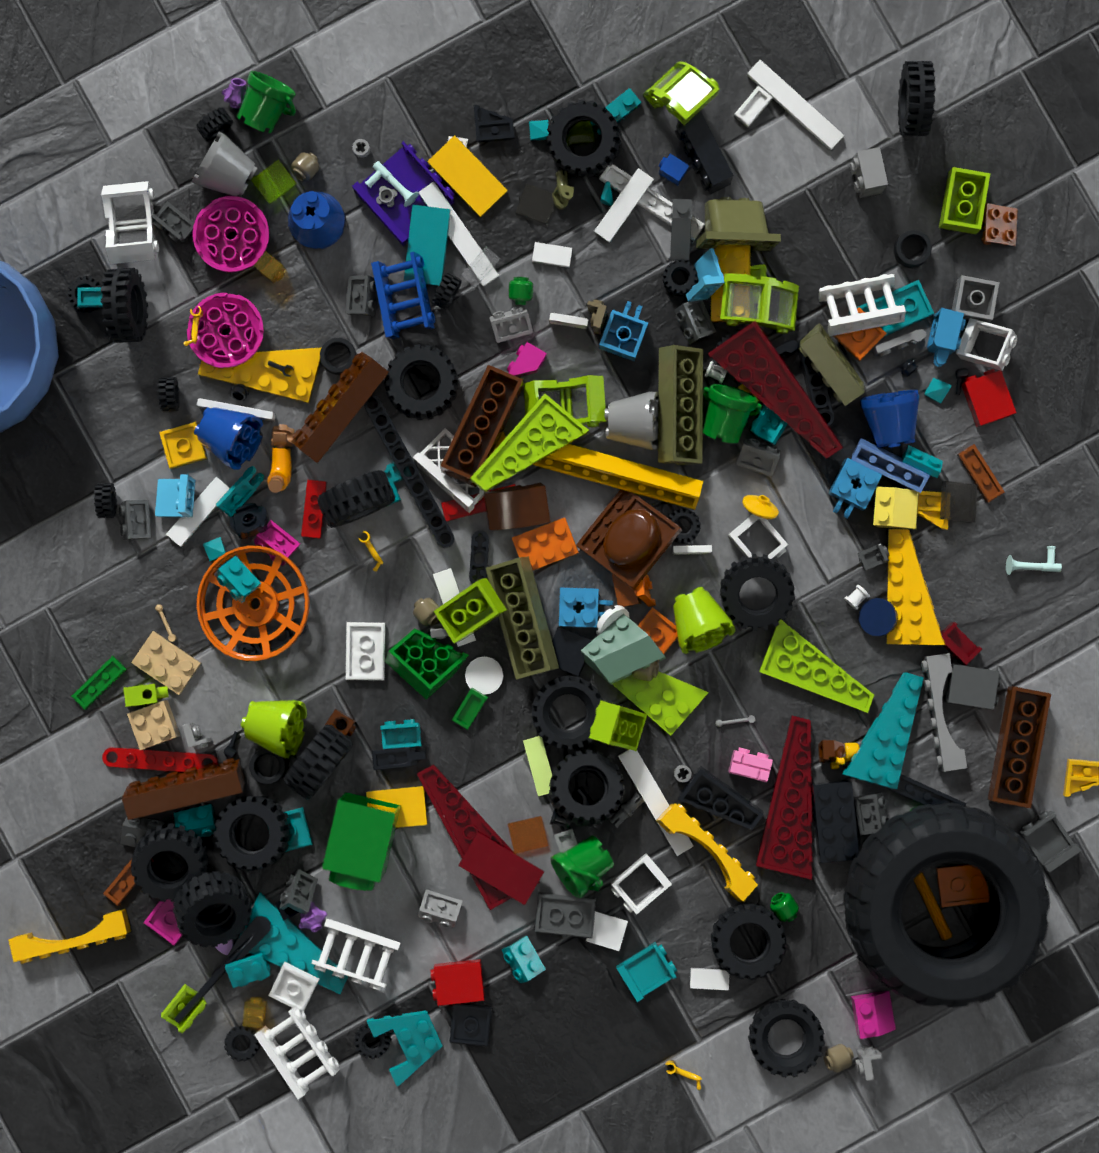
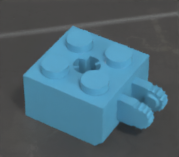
(621, 323)
(945, 334)
(843, 488)
(586, 618)

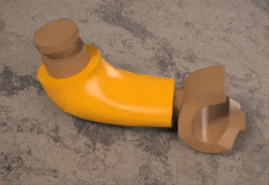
(281, 458)

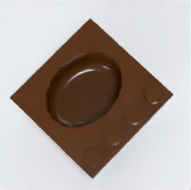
(629, 537)

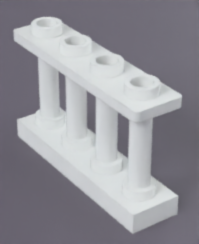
(867, 320)
(370, 941)
(288, 1068)

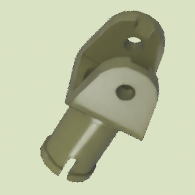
(563, 191)

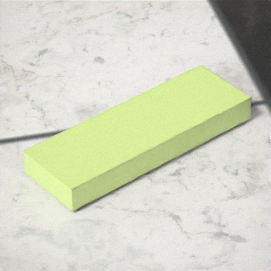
(539, 764)

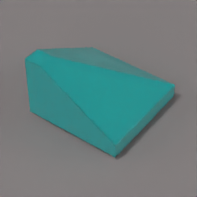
(538, 130)
(606, 197)
(937, 390)
(214, 549)

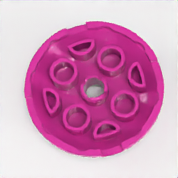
(220, 219)
(224, 312)

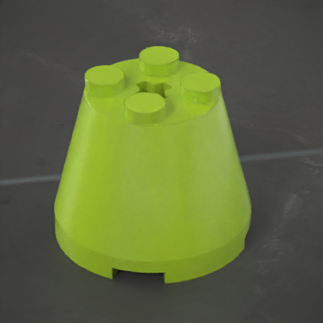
(700, 621)
(276, 725)

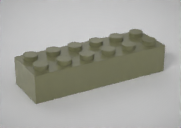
(680, 405)
(524, 620)

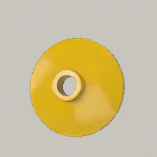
(760, 506)

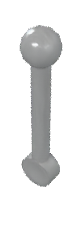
(751, 719)

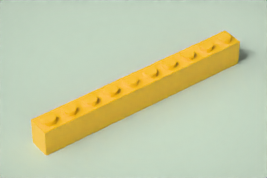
(624, 475)

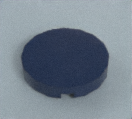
(878, 617)

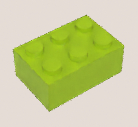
(964, 200)
(470, 610)
(618, 725)

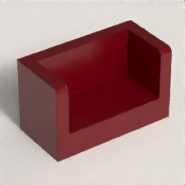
(959, 644)

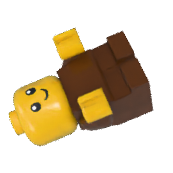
(836, 752)

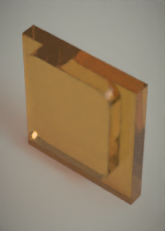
(527, 834)

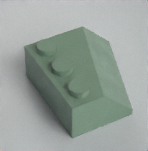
(621, 650)

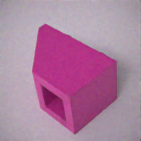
(528, 361)

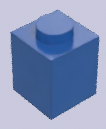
(673, 169)

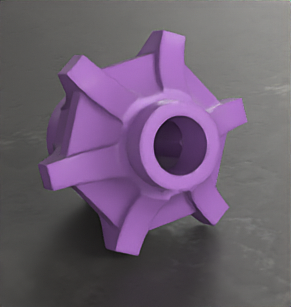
(235, 92)
(313, 919)

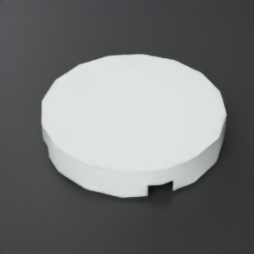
(609, 617)
(484, 675)

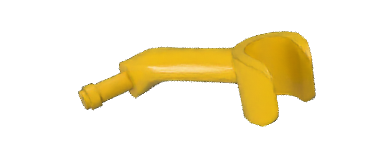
(194, 333)
(372, 551)
(684, 1073)

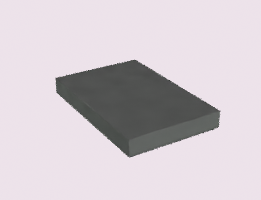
(565, 915)

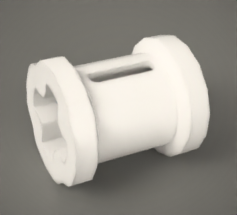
(715, 372)
(857, 597)

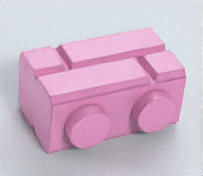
(750, 765)

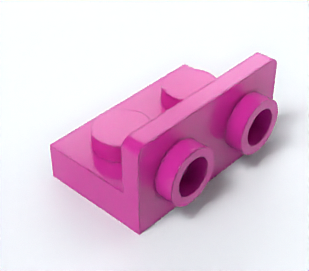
(278, 540)

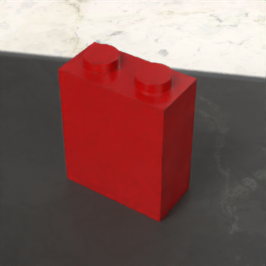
(988, 397)
(458, 982)

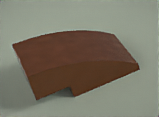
(517, 507)

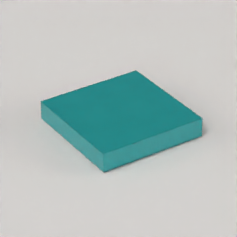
(300, 830)

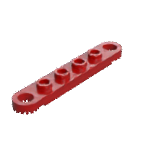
(156, 759)

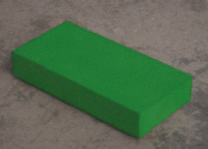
(469, 708)

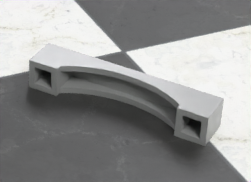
(949, 756)

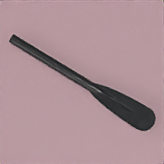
(247, 941)

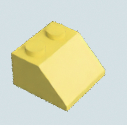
(896, 508)

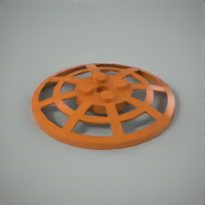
(246, 613)

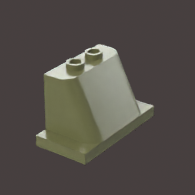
(736, 224)

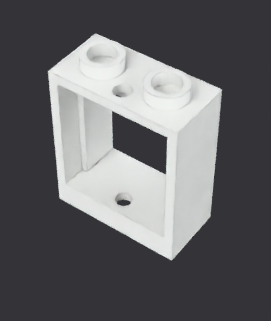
(970, 336)
(745, 525)
(629, 904)

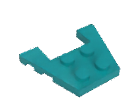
(416, 1038)

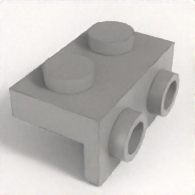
(863, 1064)

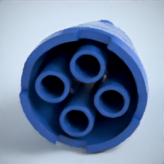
(322, 228)
(892, 416)
(230, 435)

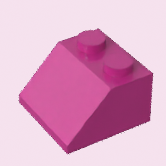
(873, 1014)

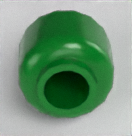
(520, 290)
(784, 907)

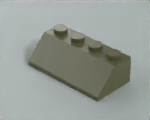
(832, 365)

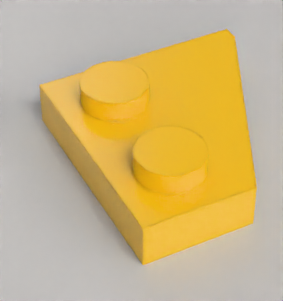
(1080, 776)

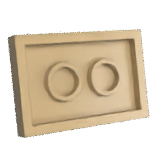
(166, 662)

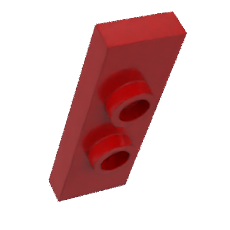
(312, 514)

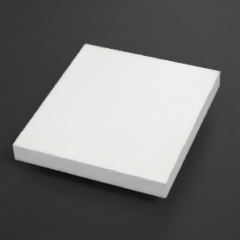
(608, 931)

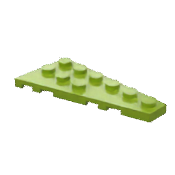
(536, 436)
(804, 666)
(662, 698)

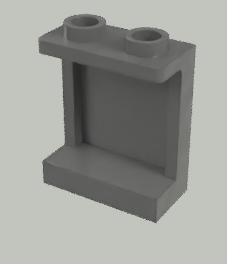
(973, 687)
(1049, 841)

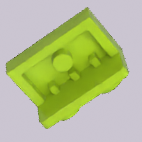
(178, 1003)

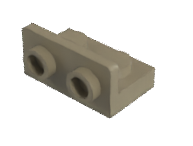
(599, 315)

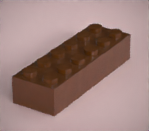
(339, 406)
(482, 424)
(1019, 746)
(183, 788)

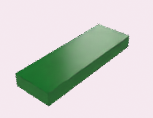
(99, 683)

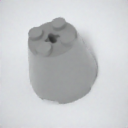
(225, 168)
(634, 421)

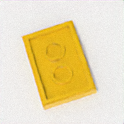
(411, 801)

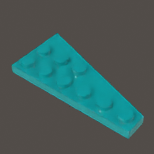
(886, 741)
(291, 945)

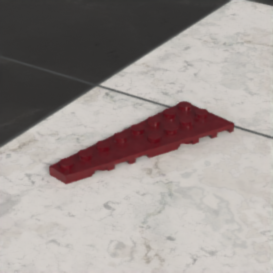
(762, 371)
(462, 824)
(788, 826)

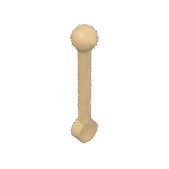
(171, 637)

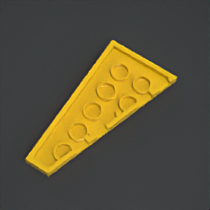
(262, 377)
(909, 594)

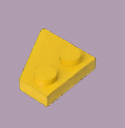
(929, 508)

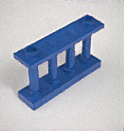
(385, 290)

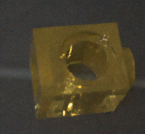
(270, 267)
(254, 1012)

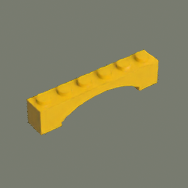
(738, 881)
(28, 946)

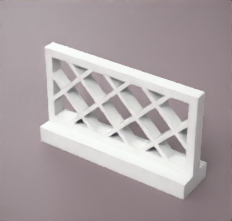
(442, 480)

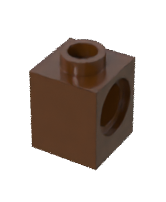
(336, 716)

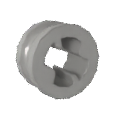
(361, 154)
(688, 776)

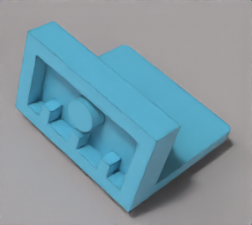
(709, 277)
(175, 497)

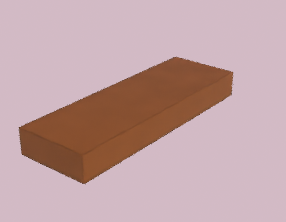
(980, 473)
(121, 885)

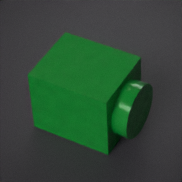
(360, 842)

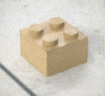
(153, 725)

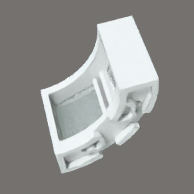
(131, 227)

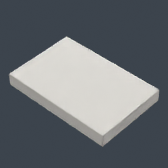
(365, 651)

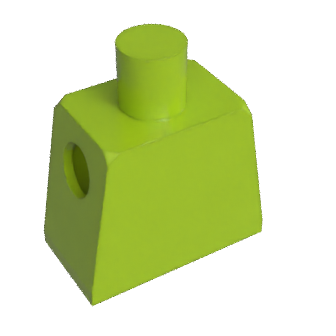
(135, 694)

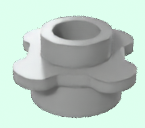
(387, 201)

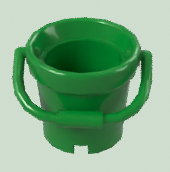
(265, 101)
(728, 412)
(582, 866)

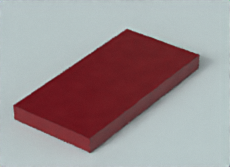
(501, 868)

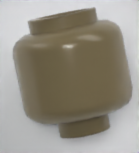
(305, 166)
(424, 611)
(648, 673)
(838, 1058)

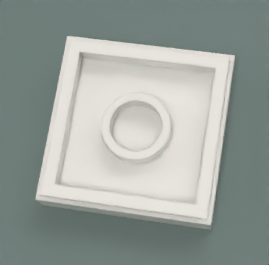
(293, 986)

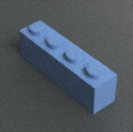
(889, 465)

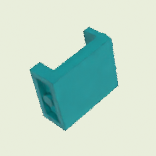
(646, 970)

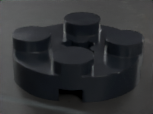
(257, 525)

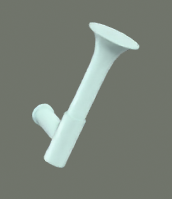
(381, 171)
(1050, 566)

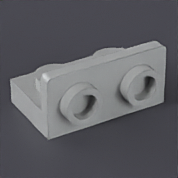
(511, 324)
(192, 736)
(439, 909)

